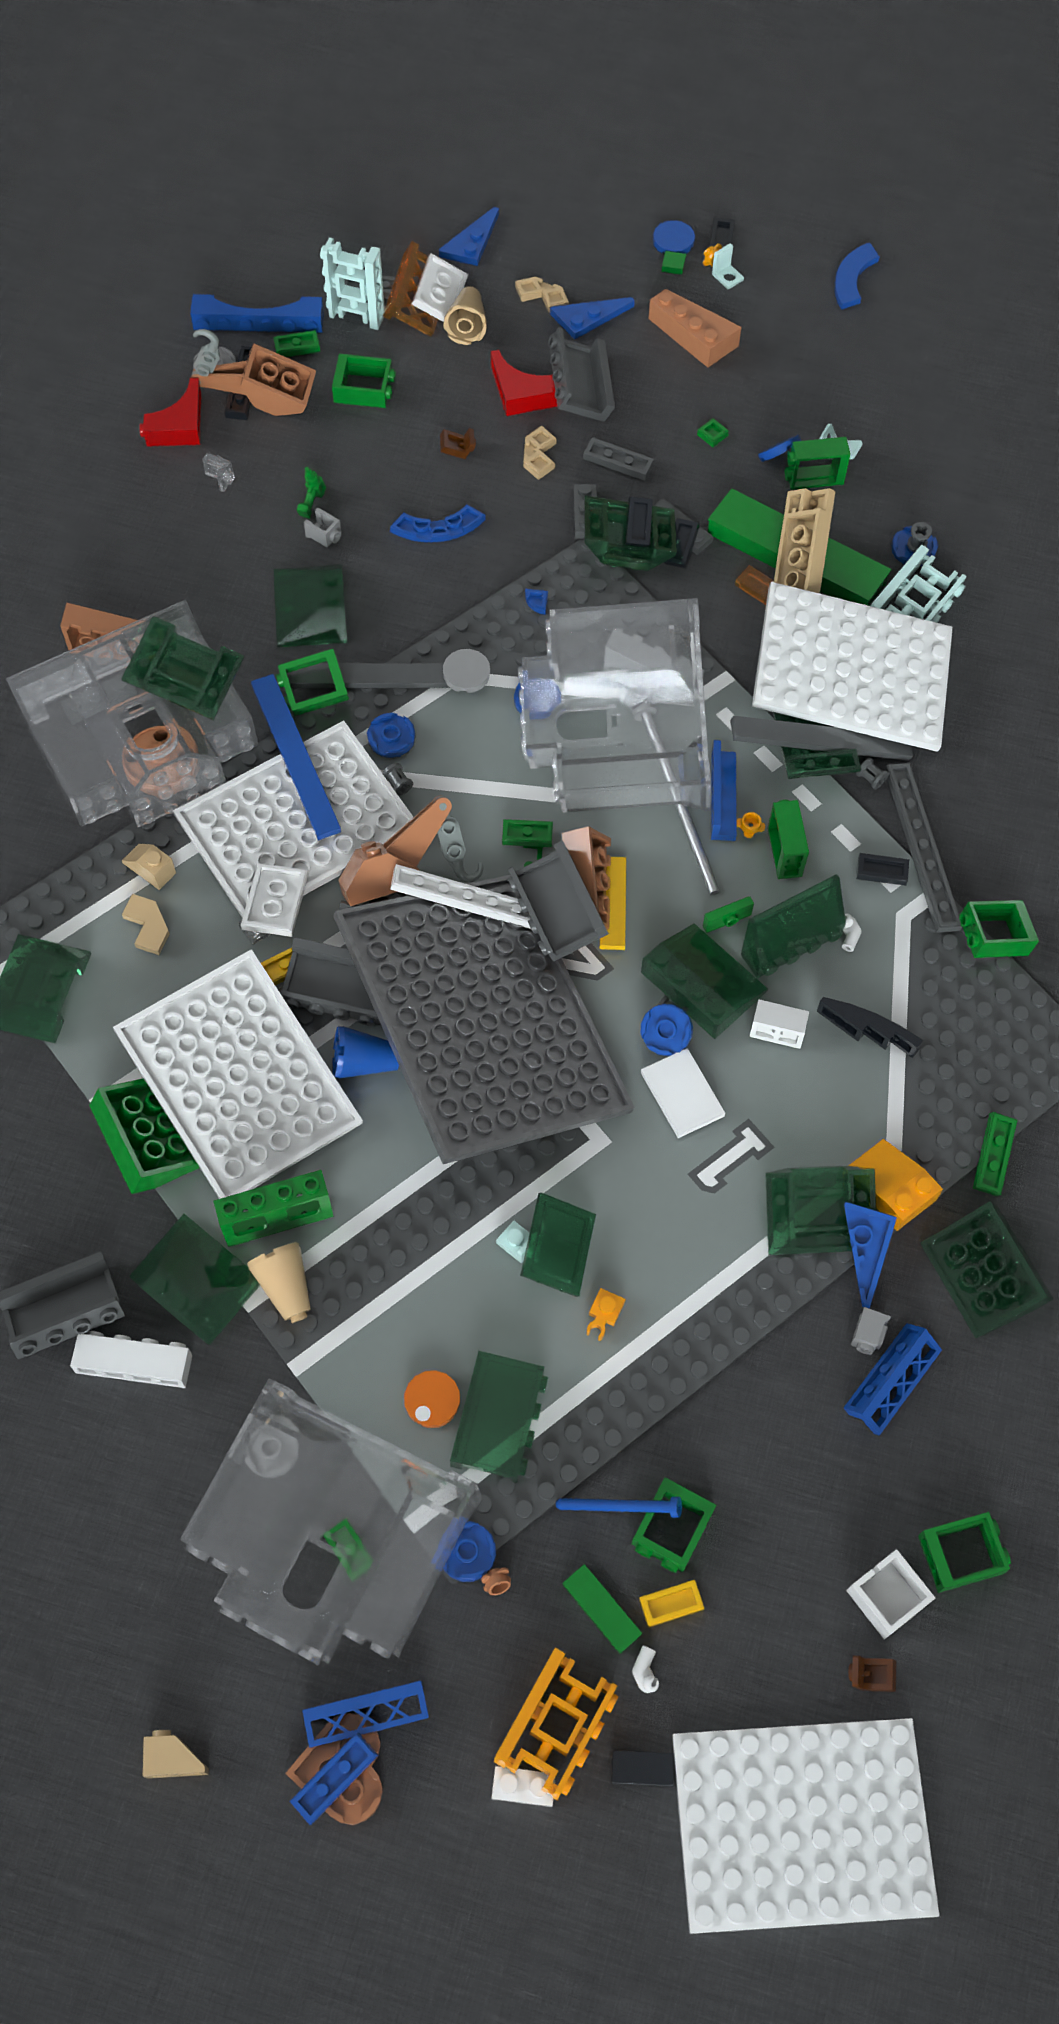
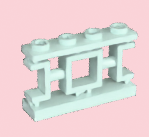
(351, 267)
(902, 586)

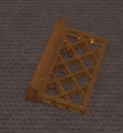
(401, 287)

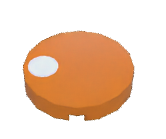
(432, 1399)

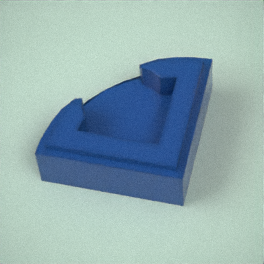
(537, 600)

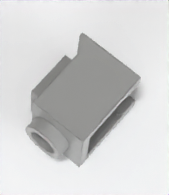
(325, 530)
(870, 1331)

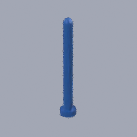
(673, 1506)

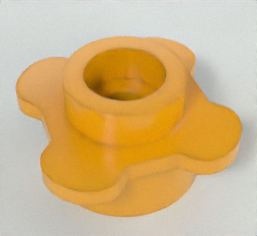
(709, 254)
(750, 818)

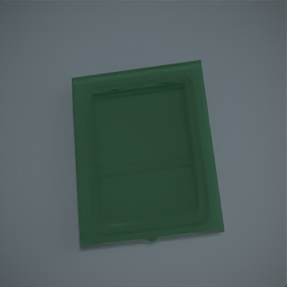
(558, 1244)

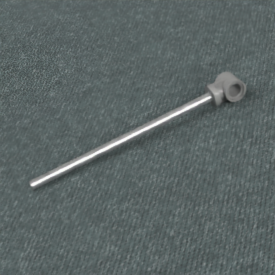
(697, 849)

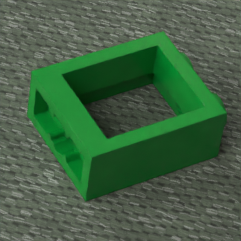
(362, 366)
(819, 475)
(319, 702)
(788, 839)
(1018, 922)
(689, 1501)
(937, 1561)

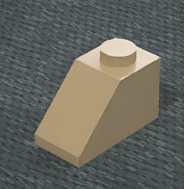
(150, 864)
(169, 1757)

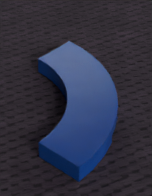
(848, 272)
(437, 531)

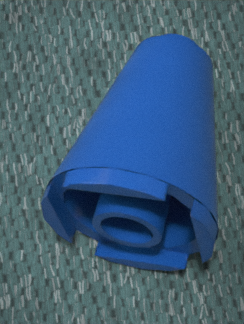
(361, 1054)

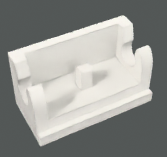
(779, 1024)

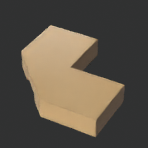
(535, 288)
(534, 458)
(154, 930)

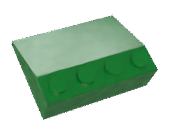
(140, 1136)

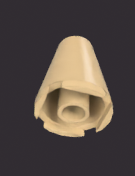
(466, 317)
(283, 1280)

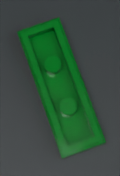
(995, 1154)
(602, 1609)

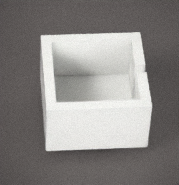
(890, 1594)

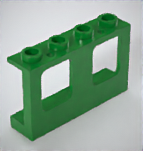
(273, 1208)

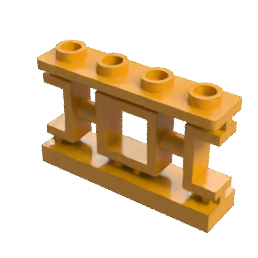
(537, 1711)

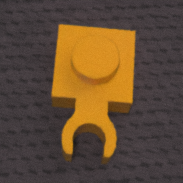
(605, 1310)

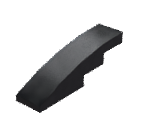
(860, 1022)

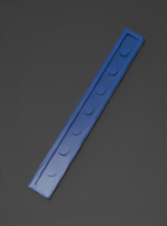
(296, 757)

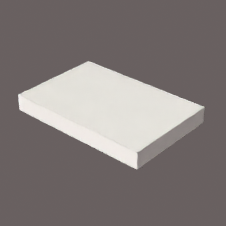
(438, 287)
(274, 900)
(682, 1093)

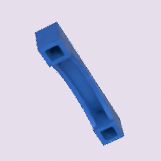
(295, 317)

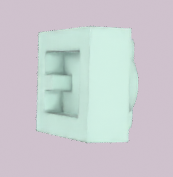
(514, 1241)

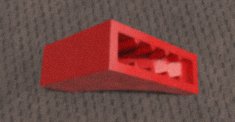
(520, 390)
(178, 423)

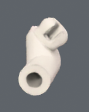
(852, 932)
(643, 1672)

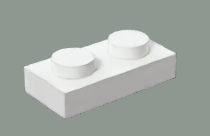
(521, 1787)

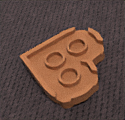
(364, 1794)

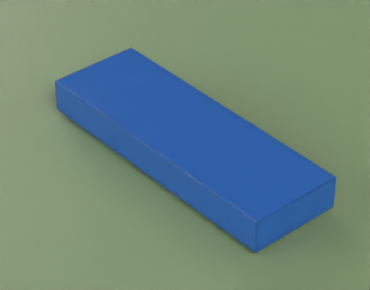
(334, 1778)

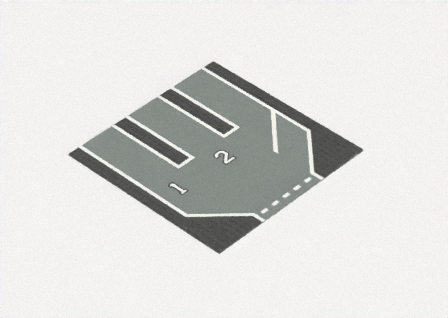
(680, 1224)

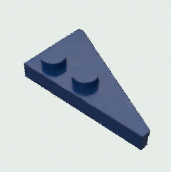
(471, 242)
(584, 317)
(869, 1239)

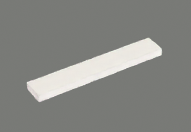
(458, 895)

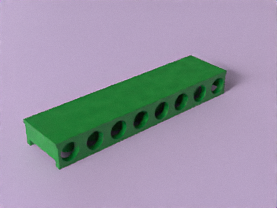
(758, 531)

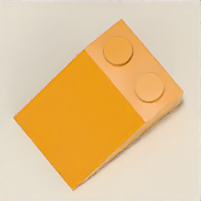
(900, 1183)

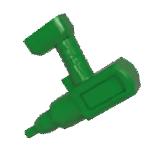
(316, 488)

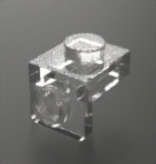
(220, 469)

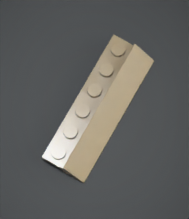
(804, 538)

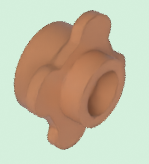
(496, 1581)

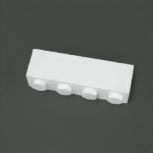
(131, 1359)

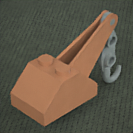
(266, 378)
(372, 865)

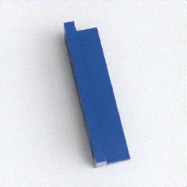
(723, 793)
(891, 1372)
(363, 1701)

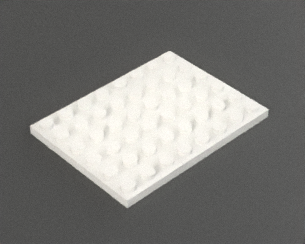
(853, 667)
(265, 823)
(237, 1076)
(803, 1826)

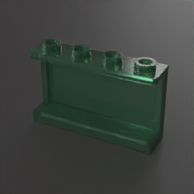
(499, 1416)

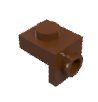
(457, 444)
(873, 1674)

